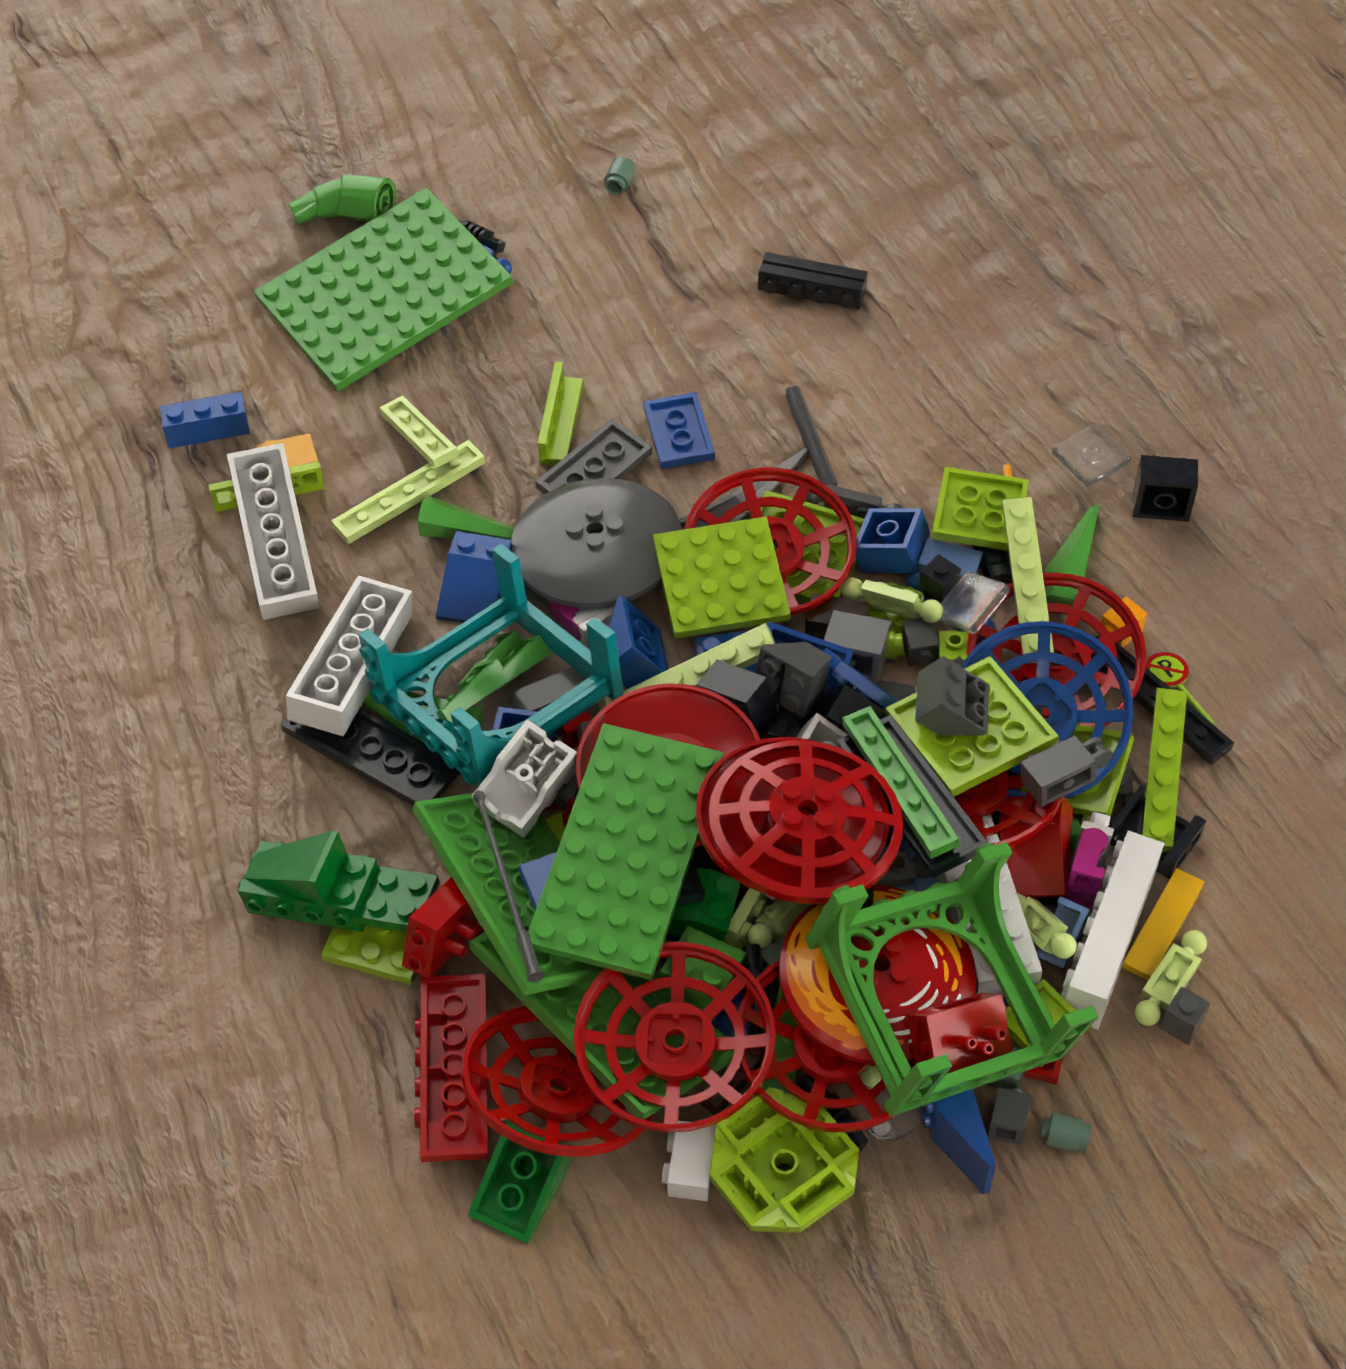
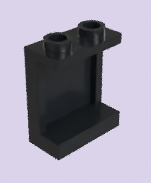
(1131, 819)

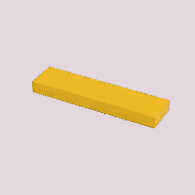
(1163, 924)

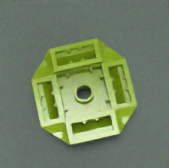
(760, 1139)

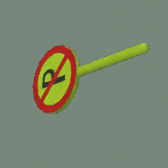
(1173, 672)

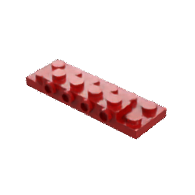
(449, 1016)

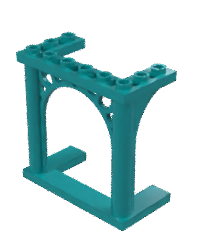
(462, 741)

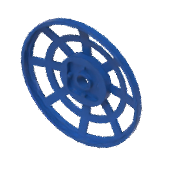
(1059, 697)

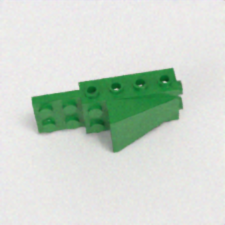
(328, 887)

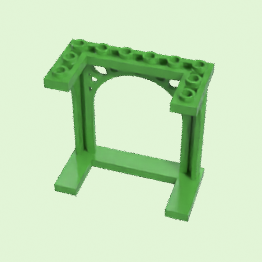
(979, 902)

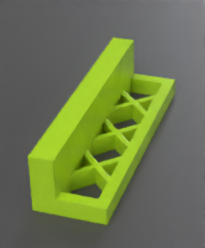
(559, 417)
(304, 479)

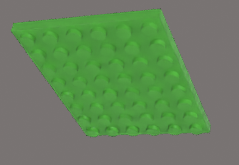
(382, 288)

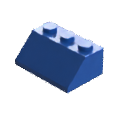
(204, 419)

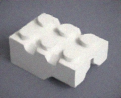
(526, 778)

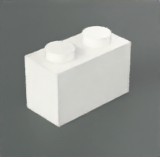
(690, 1163)

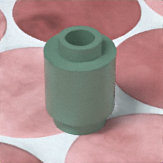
(619, 175)
(1066, 1132)

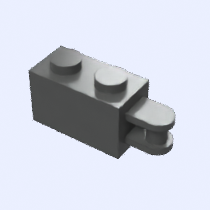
(1063, 768)

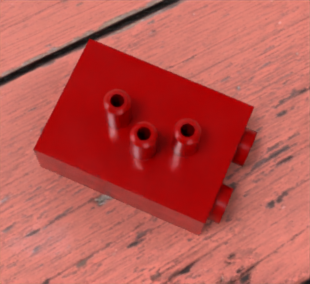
(439, 930)
(964, 1029)

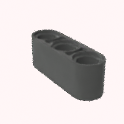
(543, 692)

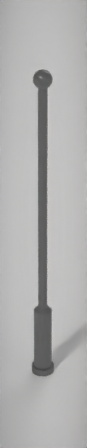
(534, 972)

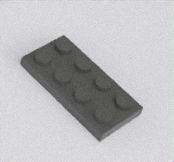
(605, 454)

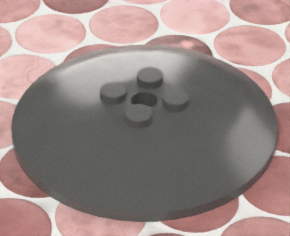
(595, 568)

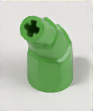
(347, 197)

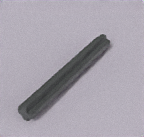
(810, 436)

